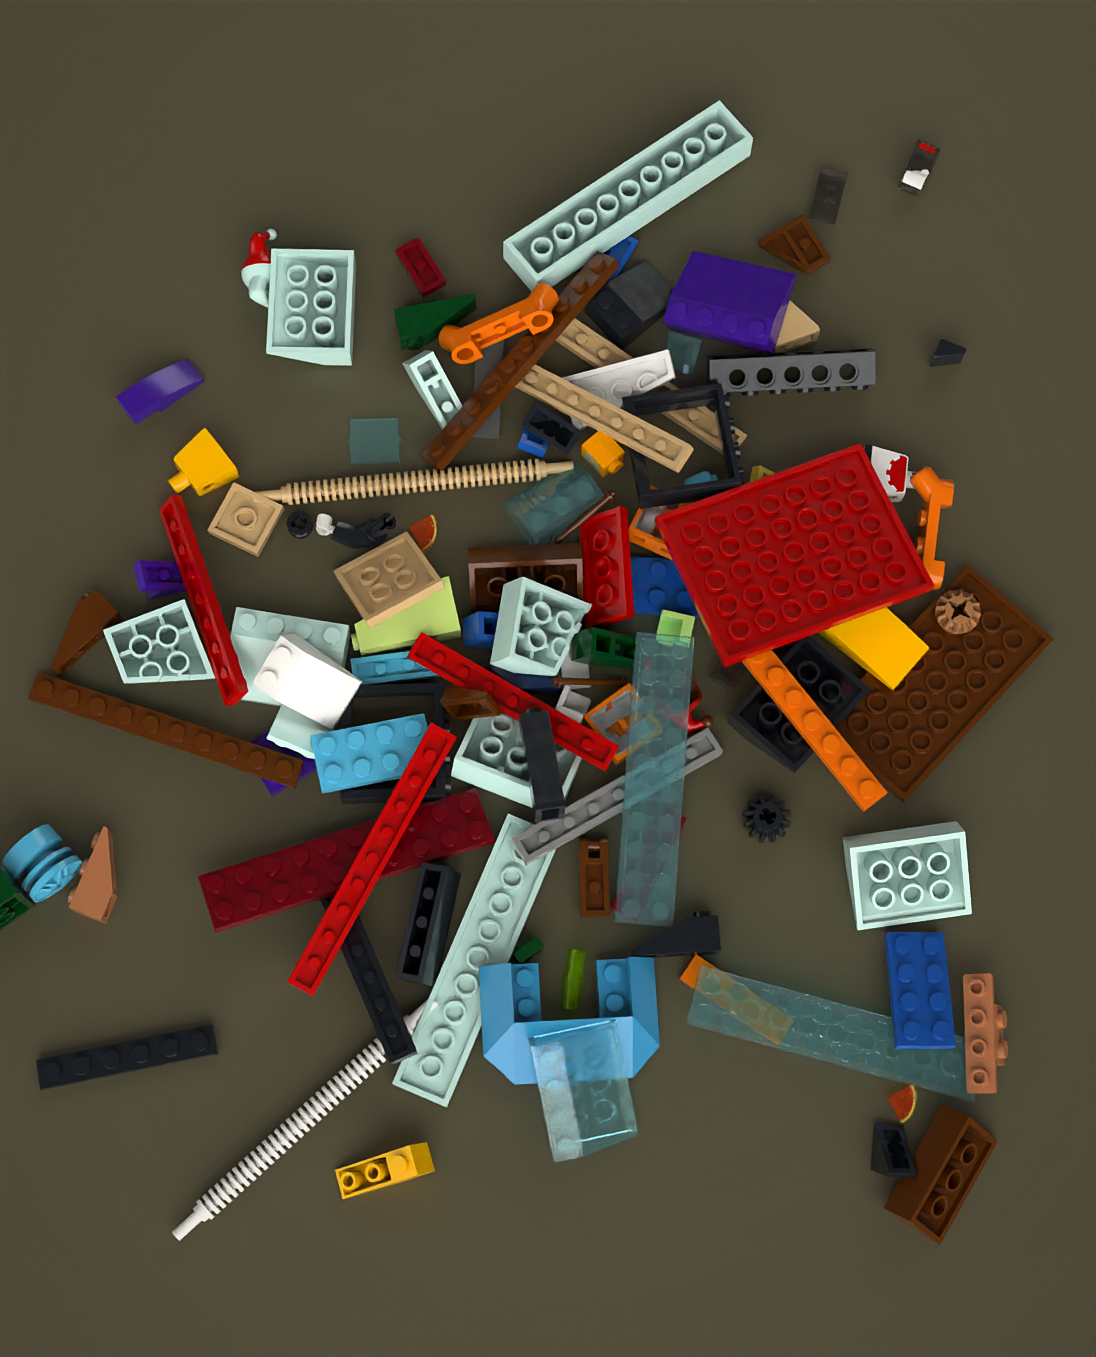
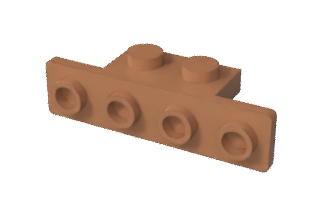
(983, 1034)

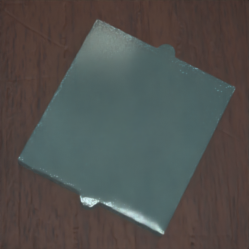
(374, 441)

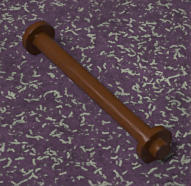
(610, 495)
(557, 681)

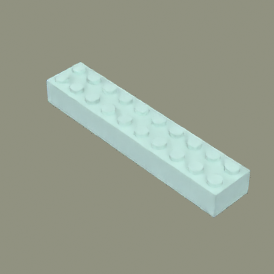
(628, 197)

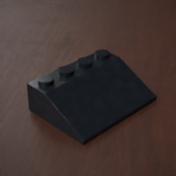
(824, 680)

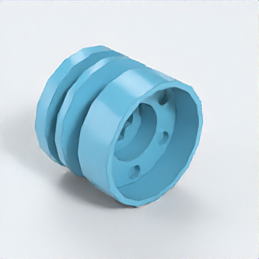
(42, 863)

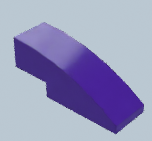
(159, 390)

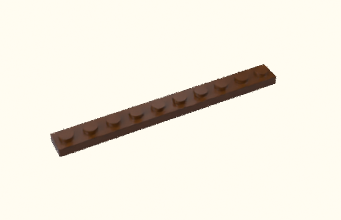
(518, 362)
(167, 730)

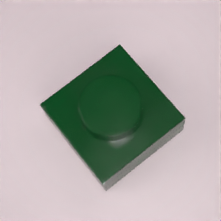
(527, 949)

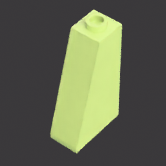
(432, 616)

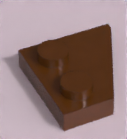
(797, 246)

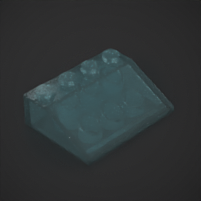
(583, 1089)

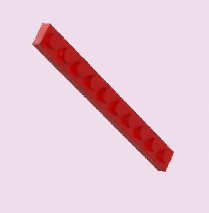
(371, 859)

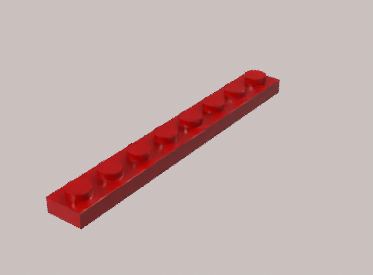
(203, 600)
(512, 700)

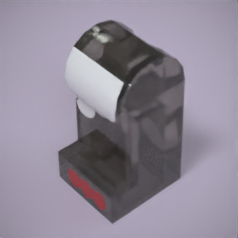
(919, 168)

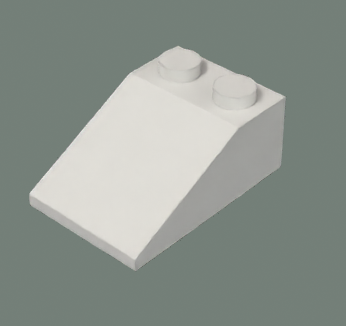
(307, 680)

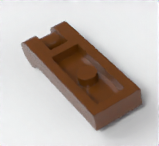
(594, 878)

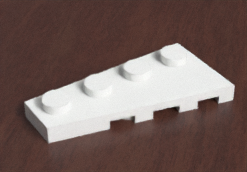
(625, 379)

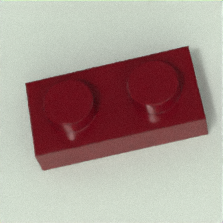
(420, 267)

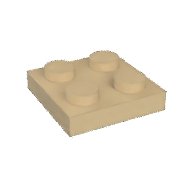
(245, 522)

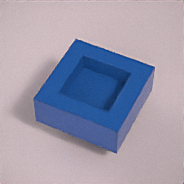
(532, 443)

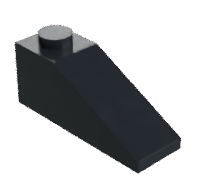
(687, 938)

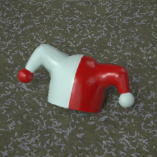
(256, 267)

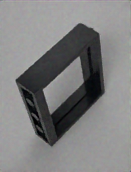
(679, 400)
(443, 782)

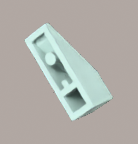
(433, 386)

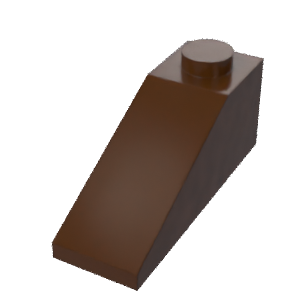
(84, 630)

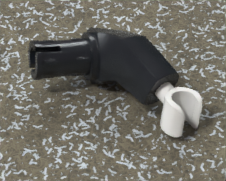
(356, 537)

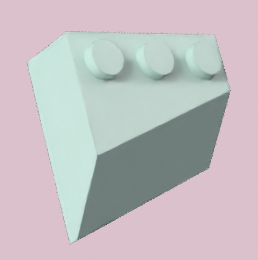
(535, 627)
(159, 647)

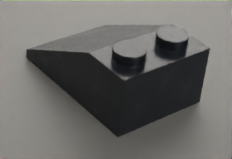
(629, 304)

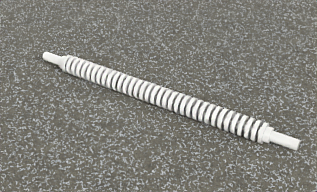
(204, 1210)

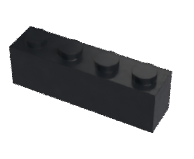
(428, 924)

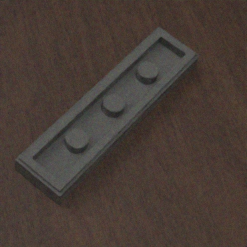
(483, 368)

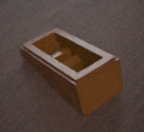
(469, 703)

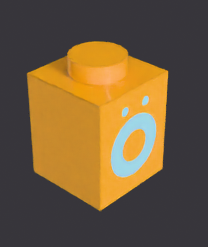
(603, 454)

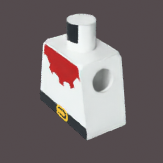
(891, 470)

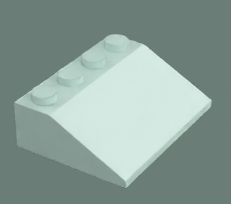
(312, 305)
(257, 632)
(495, 760)
(908, 875)

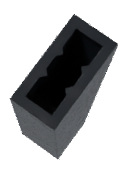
(541, 765)

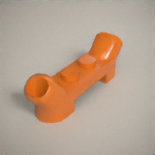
(530, 313)
(936, 494)

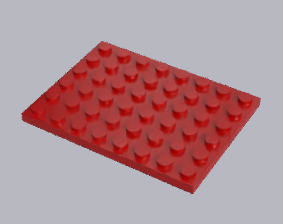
(793, 554)

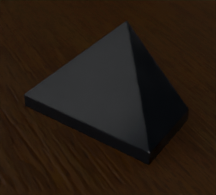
(551, 428)
(891, 1152)

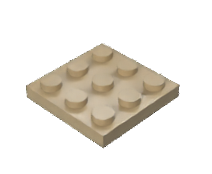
(388, 579)

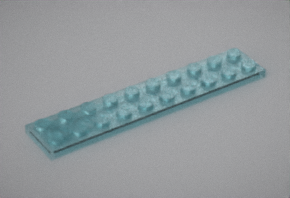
(654, 779)
(821, 1032)

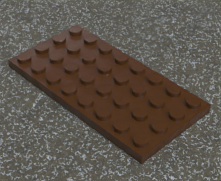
(953, 685)

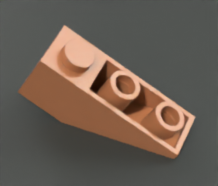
(97, 887)

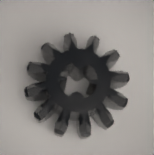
(771, 810)

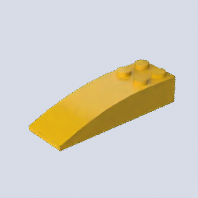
(879, 645)

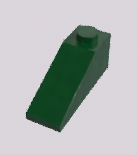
(422, 323)
(603, 648)

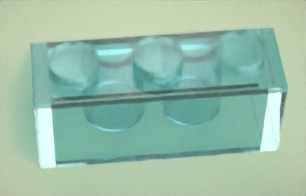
(553, 504)

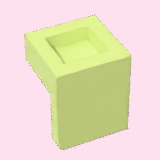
(675, 624)

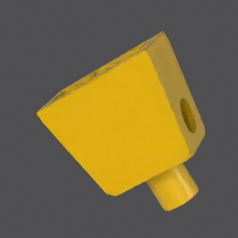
(202, 466)

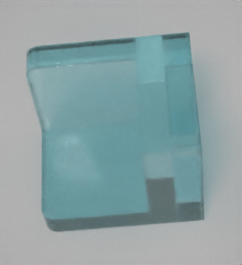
(683, 352)

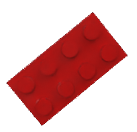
(607, 568)

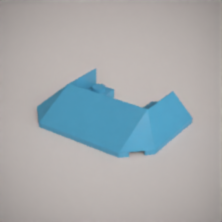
(513, 1013)

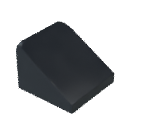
(947, 354)

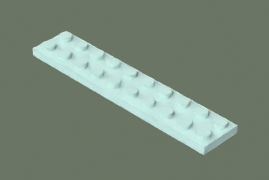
(483, 939)

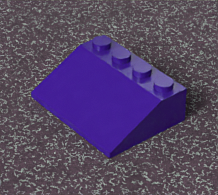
(730, 302)

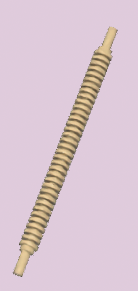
(539, 470)

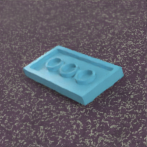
(366, 752)

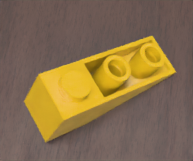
(385, 1170)

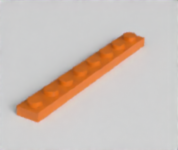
(816, 729)

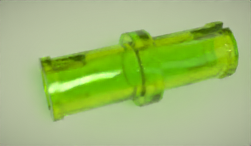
(573, 979)

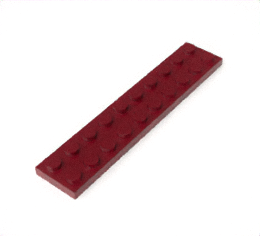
(319, 865)

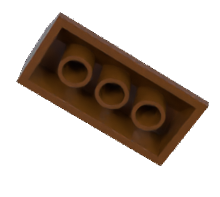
(548, 564)
(946, 1170)

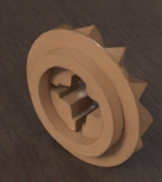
(960, 624)

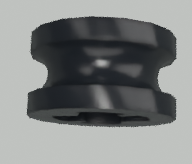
(294, 531)

